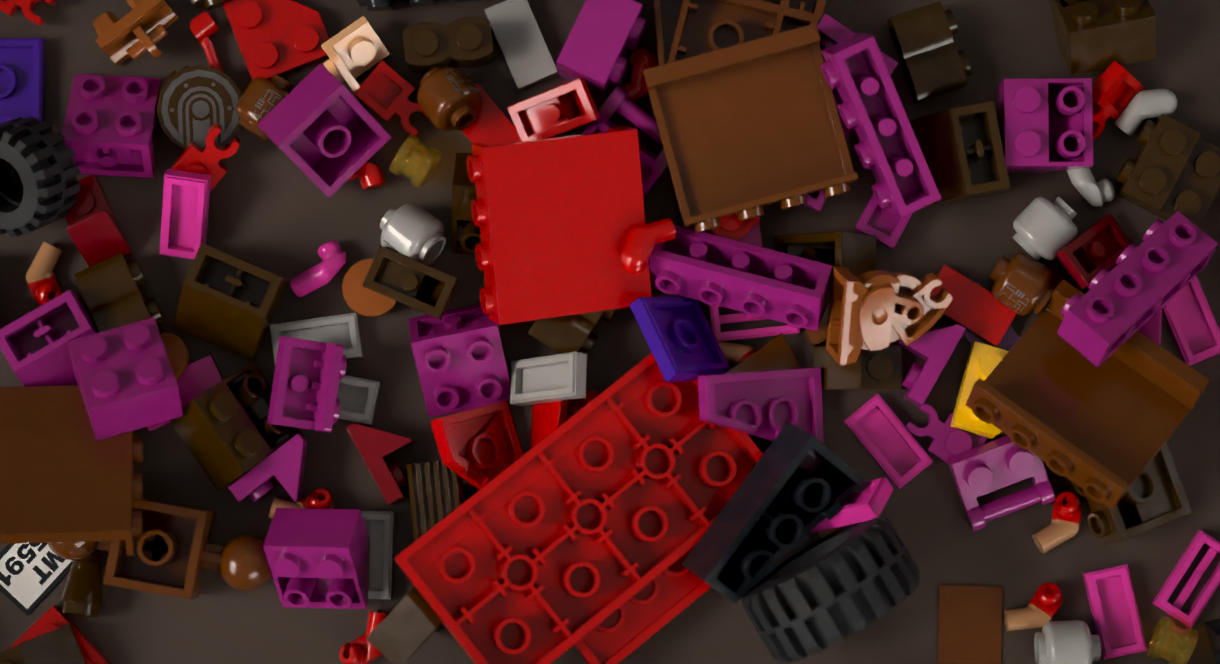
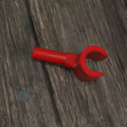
(202, 28)
(369, 175)

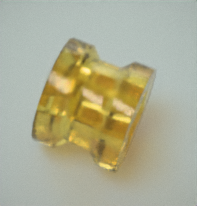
(415, 161)
(1171, 642)

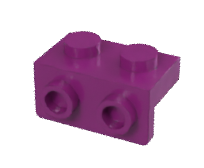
(306, 384)

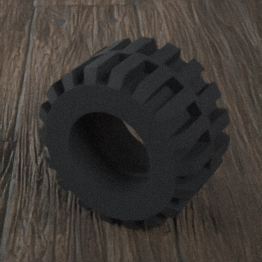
(45, 180)

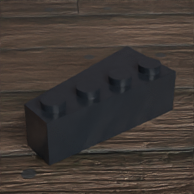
(772, 511)

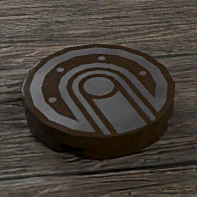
(195, 102)

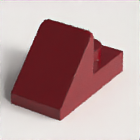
(94, 224)
(1093, 251)
(375, 448)

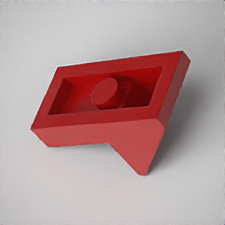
(554, 111)

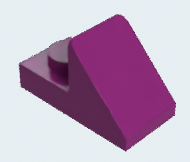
(935, 350)
(285, 464)

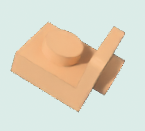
(353, 52)

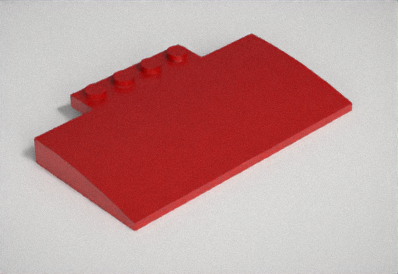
(585, 529)

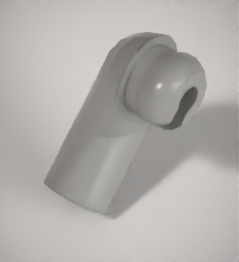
(1144, 106)
(1093, 192)

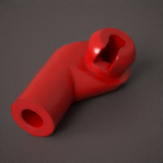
(641, 60)
(641, 243)
(361, 650)

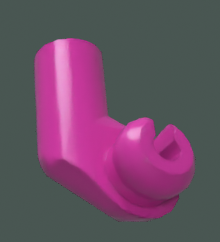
(319, 275)

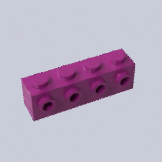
(880, 124)
(742, 277)
(1136, 288)

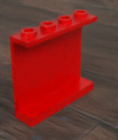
(557, 224)

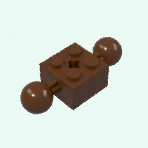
(181, 570)

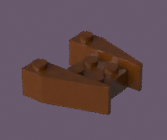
(704, 26)

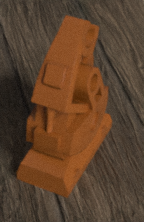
(875, 311)

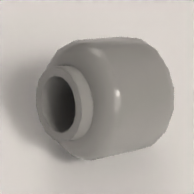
(1045, 227)
(413, 233)
(1066, 643)

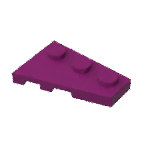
(763, 401)

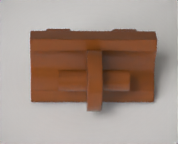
(135, 31)

